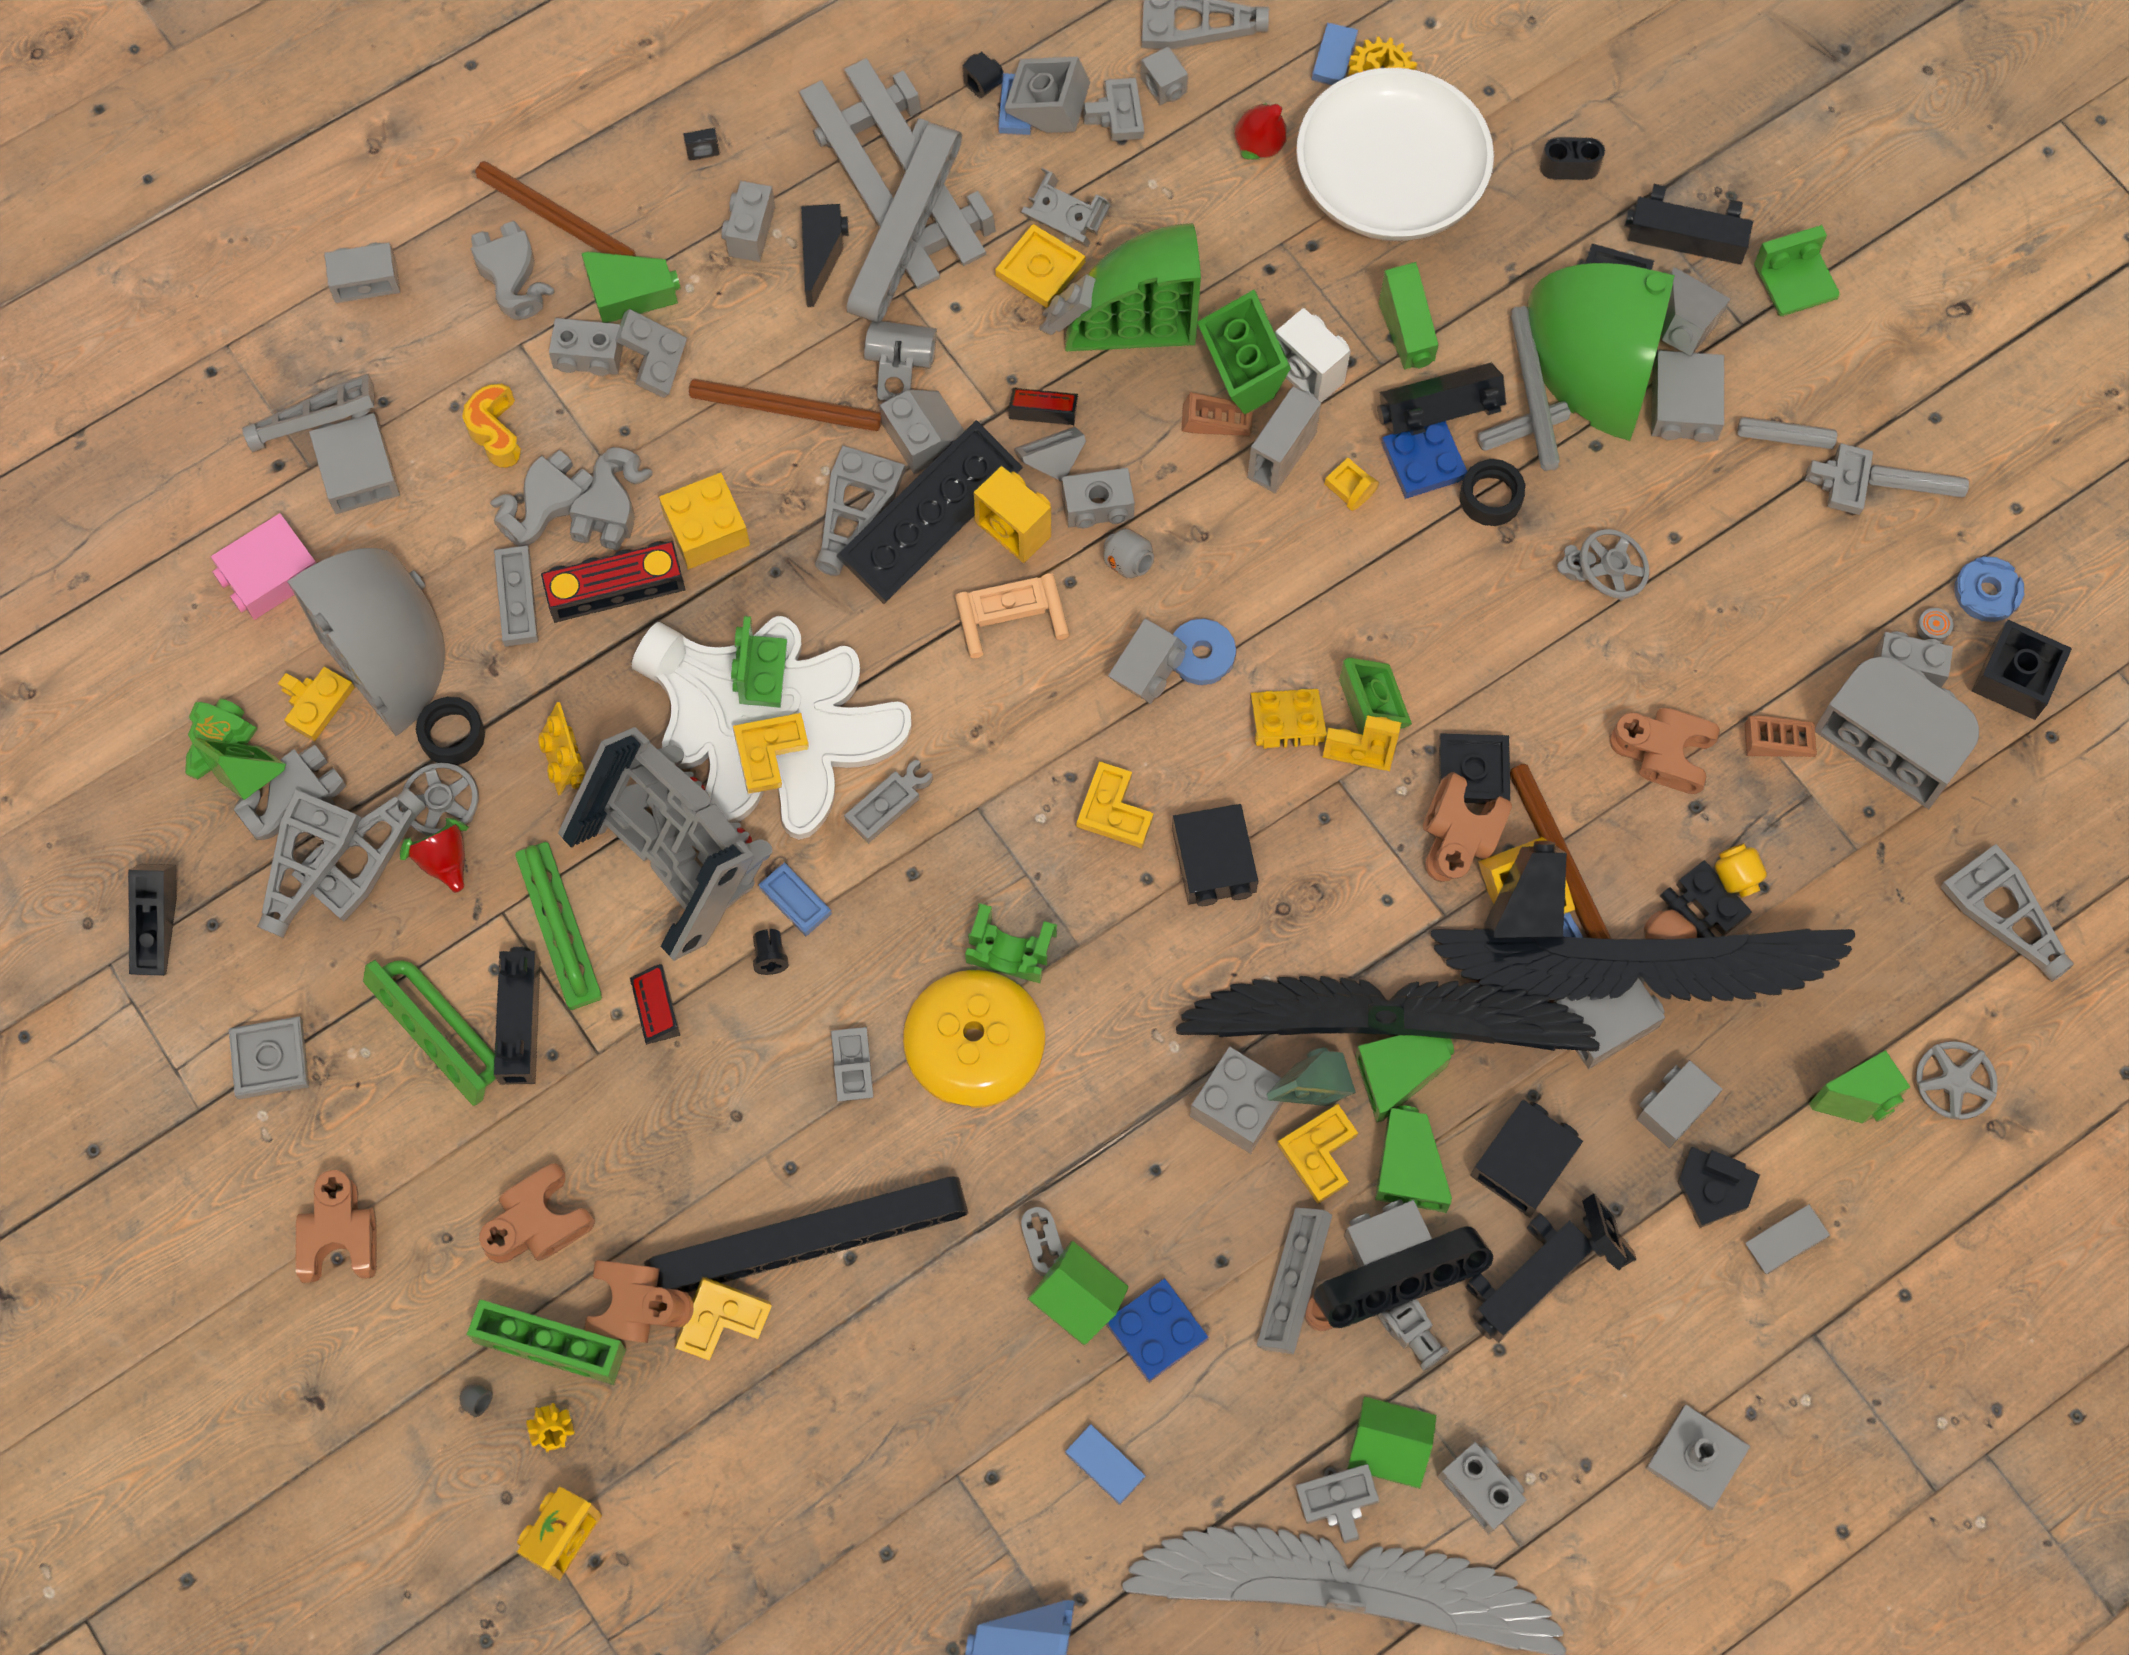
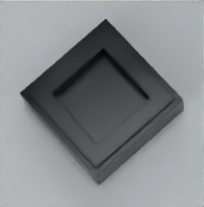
(701, 144)

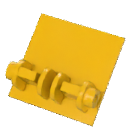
(1288, 716)
(561, 751)

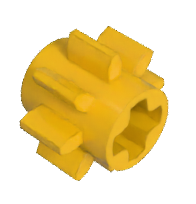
(550, 1427)

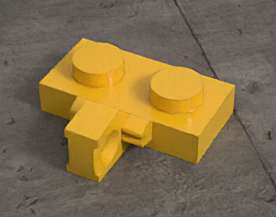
(314, 701)

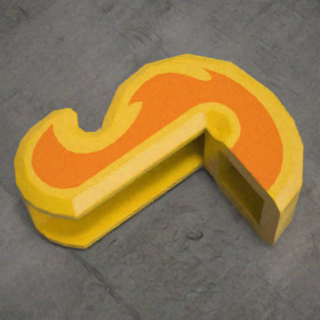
(486, 430)

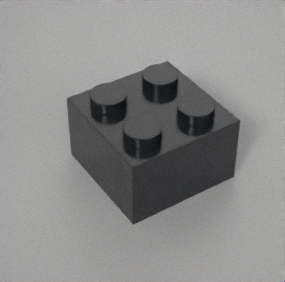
(2021, 669)

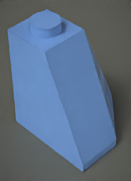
(1026, 1633)

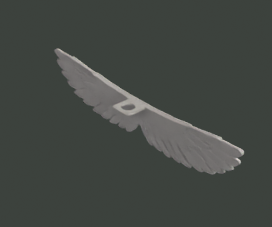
(1311, 1573)

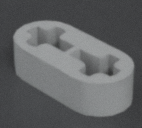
(1034, 1244)

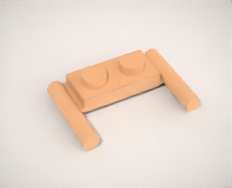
(1010, 603)

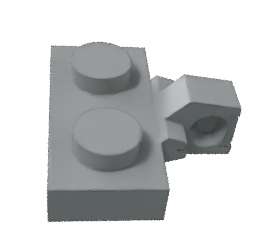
(1118, 110)
(1844, 478)
(1339, 1499)

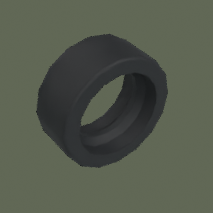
(1498, 470)
(445, 707)

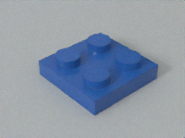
(1424, 459)
(1157, 1330)

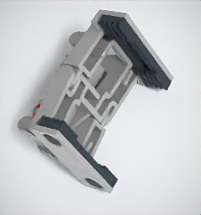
(679, 822)

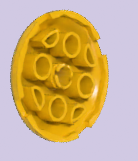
(980, 1070)

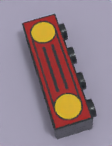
(612, 581)

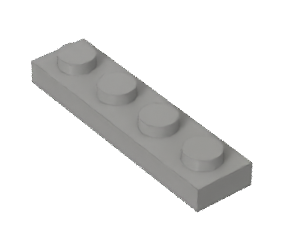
(1294, 1280)

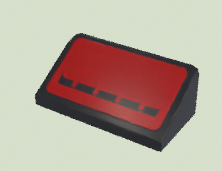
(1043, 406)
(654, 1005)

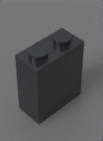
(1215, 855)
(1527, 1157)

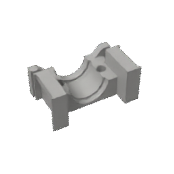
(1065, 209)

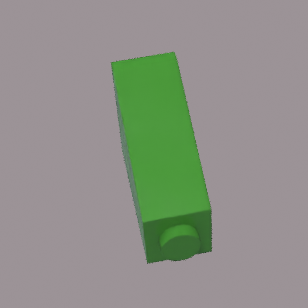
(629, 283)
(1408, 316)
(1400, 1068)
(1412, 1162)

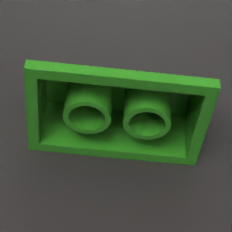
(1246, 351)

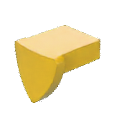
(1351, 484)

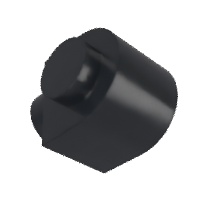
(982, 74)

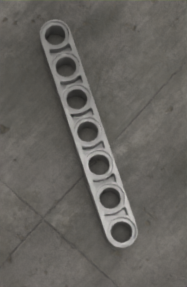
(904, 222)

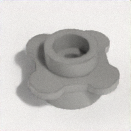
(1567, 566)

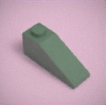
(1315, 1081)

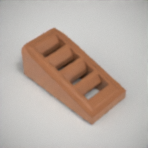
(1204, 425)
(1757, 747)

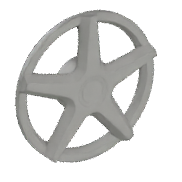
(1615, 563)
(440, 797)
(1957, 1080)

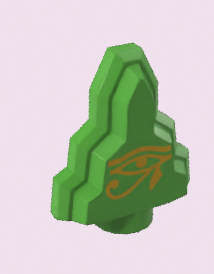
(216, 723)

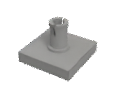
(1698, 1457)

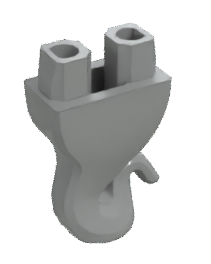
(508, 266)
(546, 497)
(606, 503)
(296, 776)

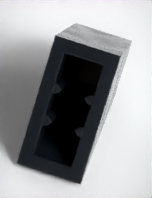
(1531, 895)

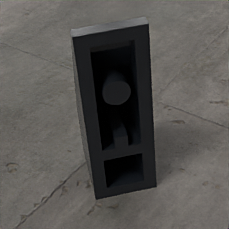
(822, 245)
(151, 917)

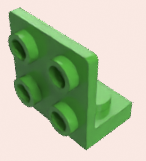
(1796, 271)
(758, 667)

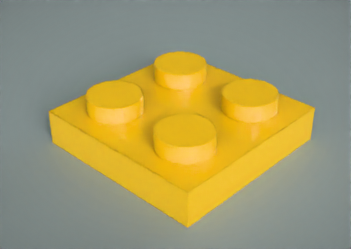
(1040, 265)

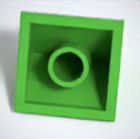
(1372, 692)
(239, 766)
(1079, 1293)
(1393, 1442)

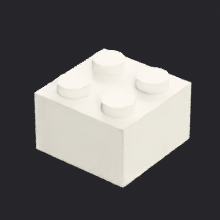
(1314, 354)

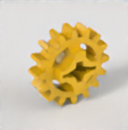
(1379, 54)

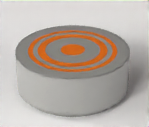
(1934, 624)

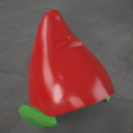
(1261, 131)
(440, 854)

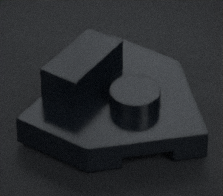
(1716, 1185)

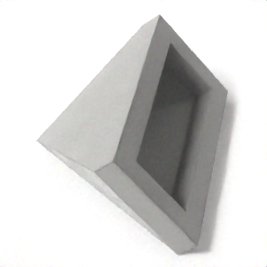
(1054, 453)

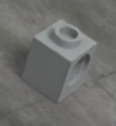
(1164, 76)

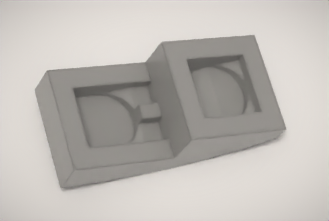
(852, 1064)
(1787, 1239)

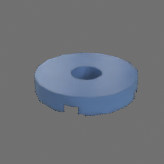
(1980, 604)
(1216, 638)

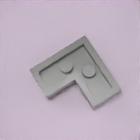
(660, 349)

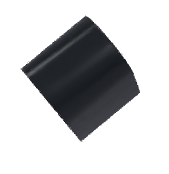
(1572, 156)

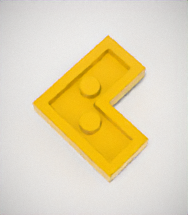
(761, 742)
(1371, 749)
(1105, 812)
(1310, 1150)
(716, 1308)

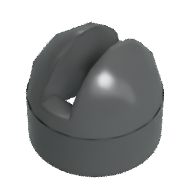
(475, 1399)

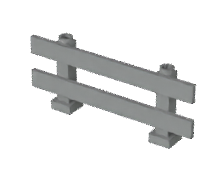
(883, 108)

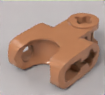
(1660, 746)
(1459, 831)
(529, 1223)
(335, 1226)
(637, 1303)

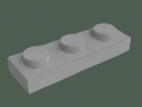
(516, 596)

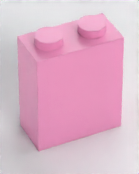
(261, 566)

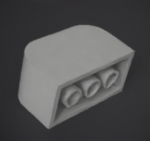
(1901, 727)

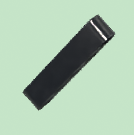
(1403, 1277)

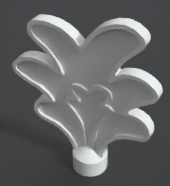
(707, 709)

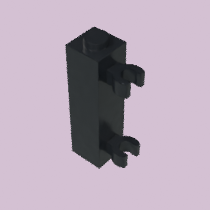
(1689, 228)
(1442, 399)
(517, 1017)
(1532, 1282)

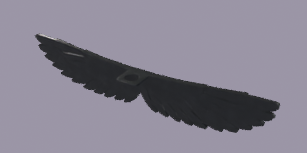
(1679, 967)
(1424, 1010)

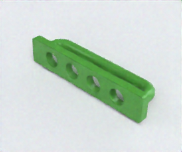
(566, 957)
(465, 1079)

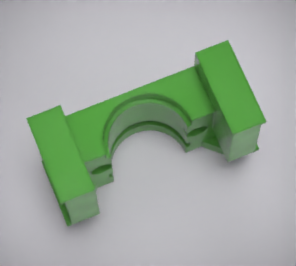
(1008, 952)

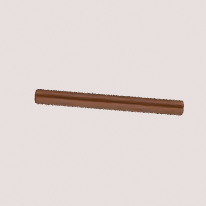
(550, 210)
(785, 404)
(1547, 828)

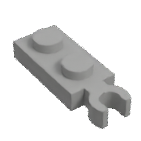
(1068, 305)
(887, 802)

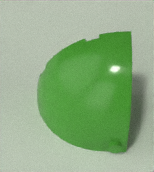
(1143, 294)
(1600, 338)

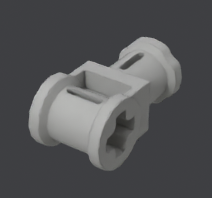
(1414, 1331)

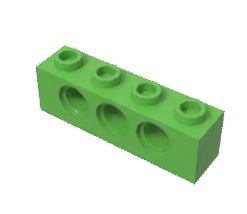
(546, 1342)

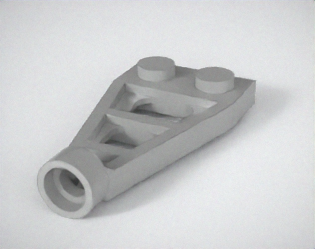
(1161, 32)
(352, 398)
(864, 472)
(321, 820)
(1983, 877)
(345, 894)

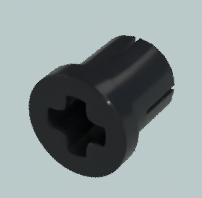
(769, 953)

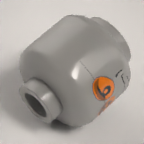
(1128, 553)

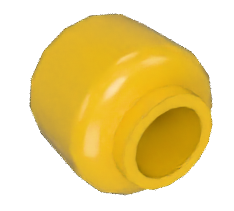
(1740, 870)

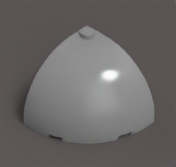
(376, 629)

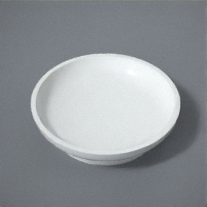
(1394, 154)

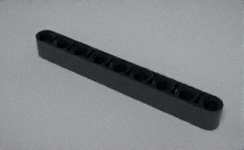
(812, 1235)

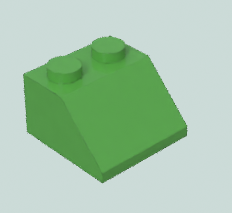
(1864, 1091)

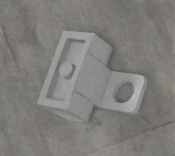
(898, 351)

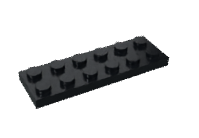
(925, 513)

